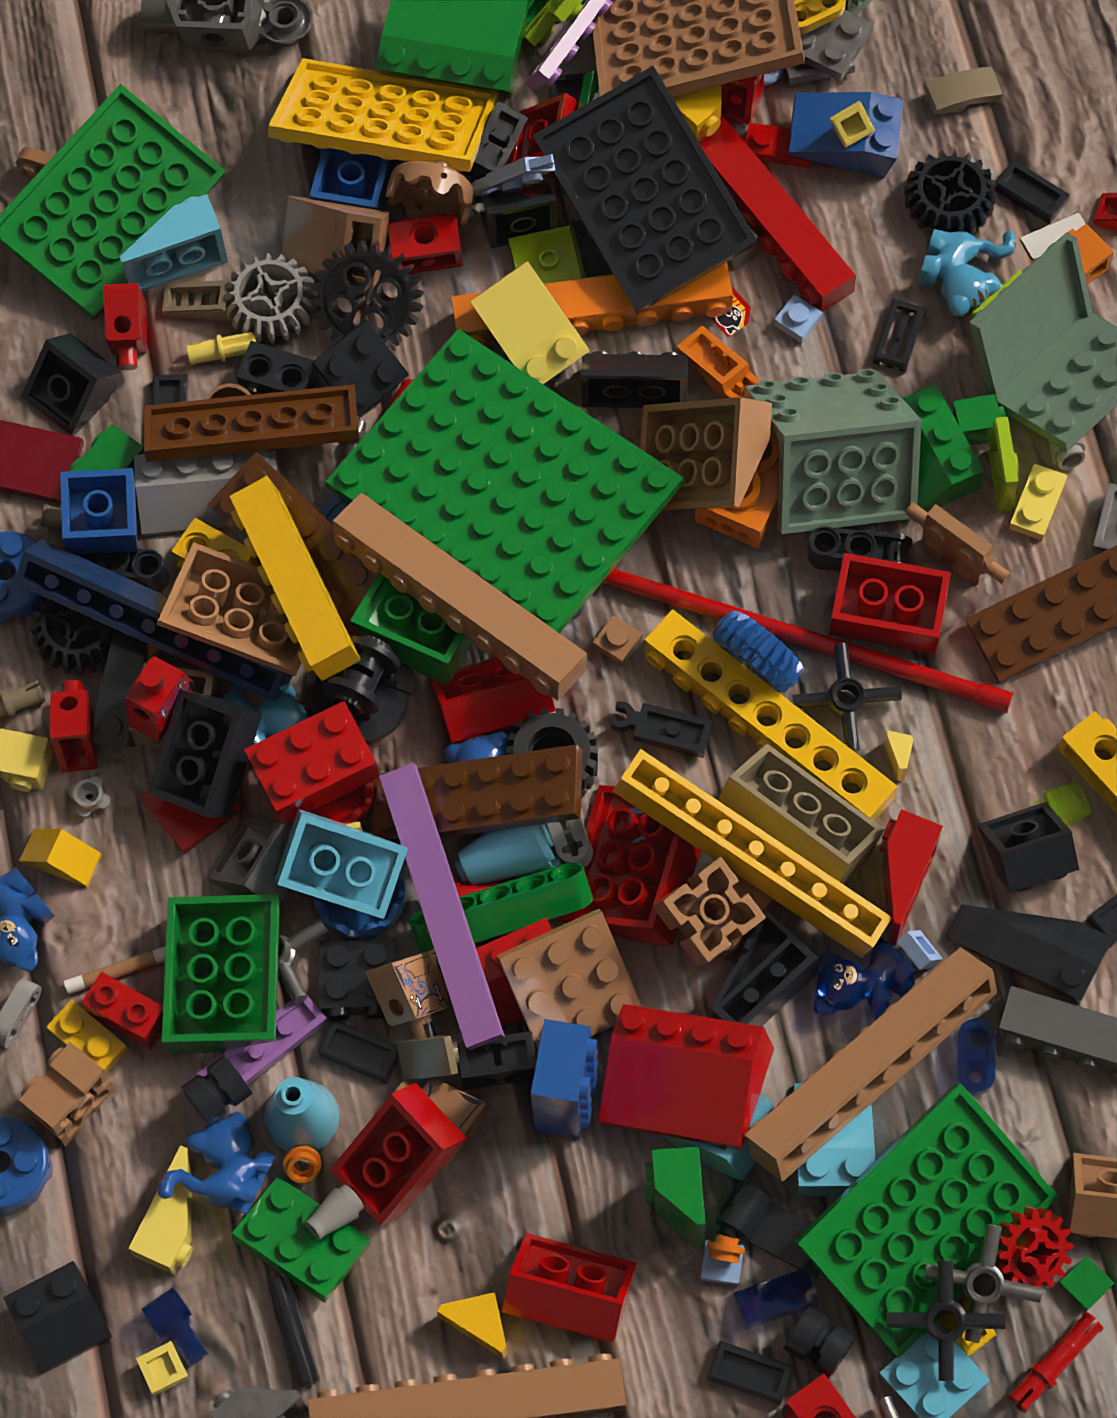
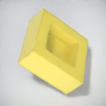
(162, 1368)

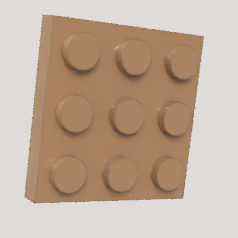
(569, 976)

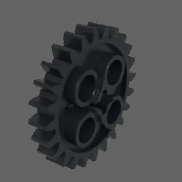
(339, 282)

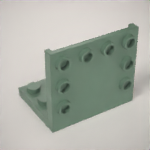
(1048, 350)
(842, 450)

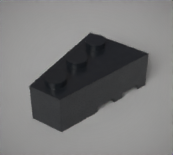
(766, 975)

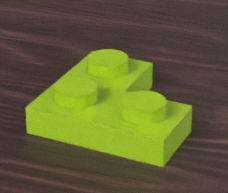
(554, 10)

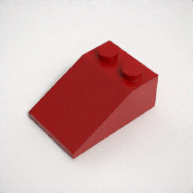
(908, 851)

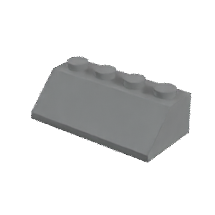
(180, 489)

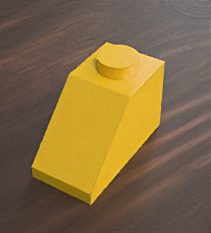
(701, 110)

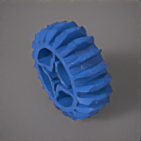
(758, 650)

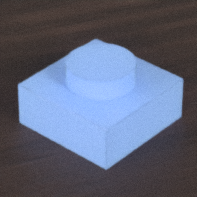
(798, 318)
(918, 950)

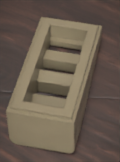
(212, 312)

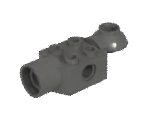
(228, 22)

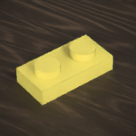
(1038, 502)

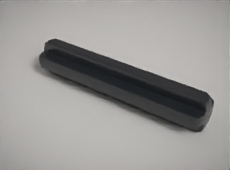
(294, 1331)

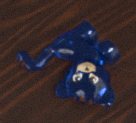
(845, 984)

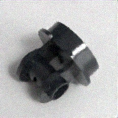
(372, 688)

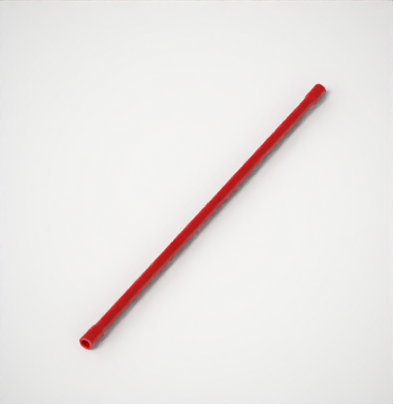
(979, 693)

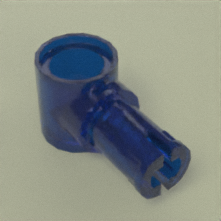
(171, 1318)

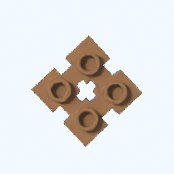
(730, 913)
(66, 1093)

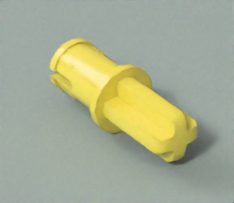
(219, 348)

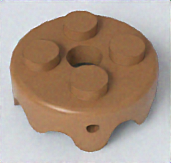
(431, 188)

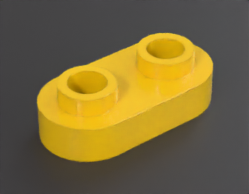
(816, 14)

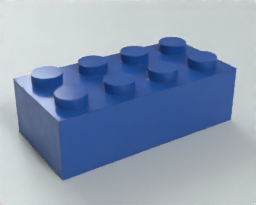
(564, 1079)

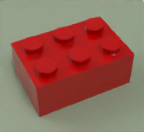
(889, 603)
(312, 762)
(398, 1153)

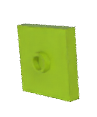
(549, 254)
(1003, 464)

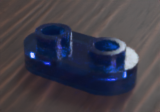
(976, 1058)

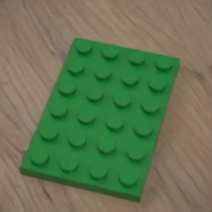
(102, 197)
(920, 1207)

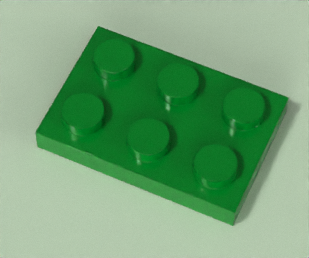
(280, 1237)

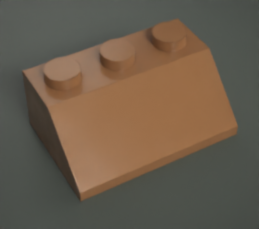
(1093, 1196)

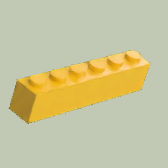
(294, 579)

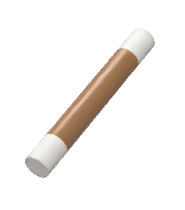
(117, 969)

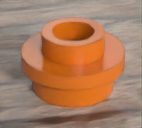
(305, 1172)
(725, 1249)

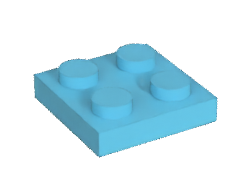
(916, 1380)

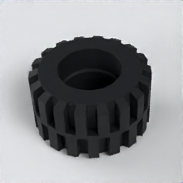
(557, 730)

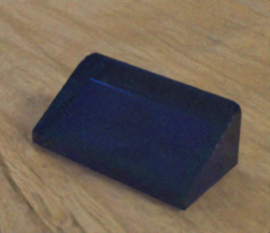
(775, 1298)

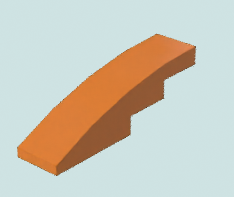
(717, 364)

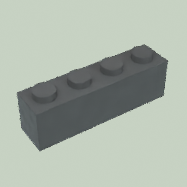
(1059, 1030)

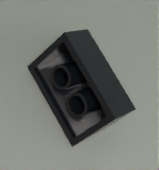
(633, 379)
(204, 754)

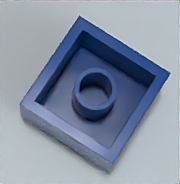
(352, 179)
(98, 511)

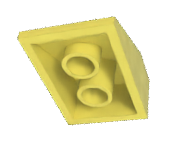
(530, 324)

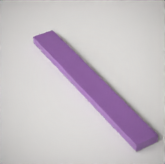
(442, 907)

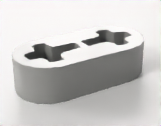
(562, 838)
(17, 1010)

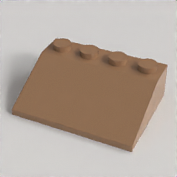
(710, 445)
(229, 608)

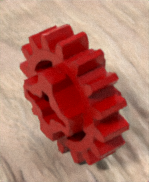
(1028, 1244)

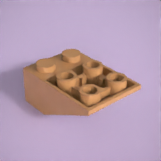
(321, 227)

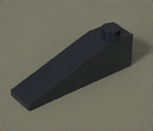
(1040, 948)

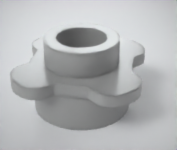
(85, 787)

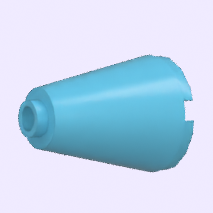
(507, 854)
(301, 1114)

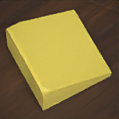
(898, 750)

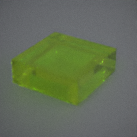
(1069, 802)

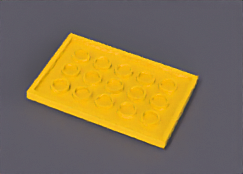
(383, 114)

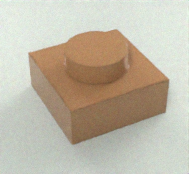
(617, 640)

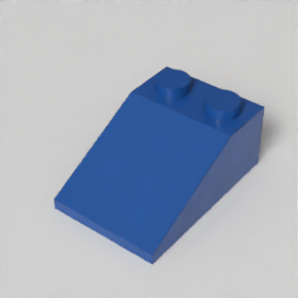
(816, 141)

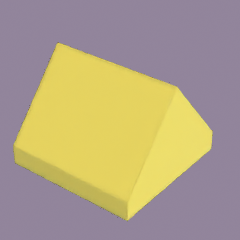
(852, 124)

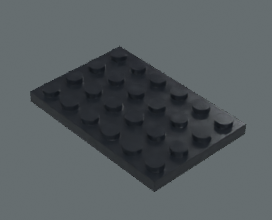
(645, 189)

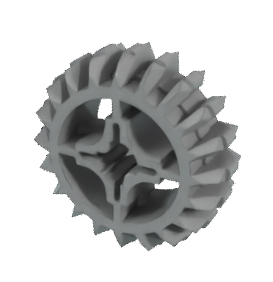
(284, 284)

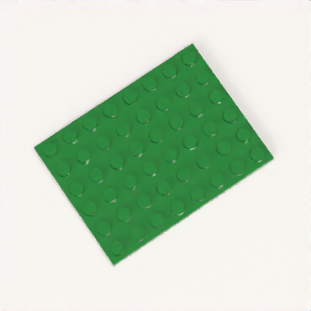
(508, 479)

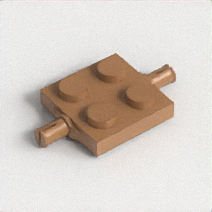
(957, 545)

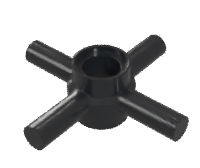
(846, 682)
(945, 1339)

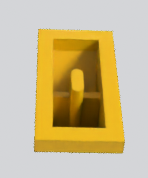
(61, 855)
(478, 1320)

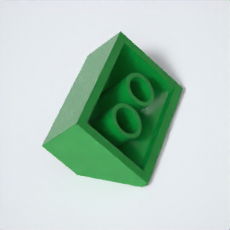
(946, 459)
(676, 1190)

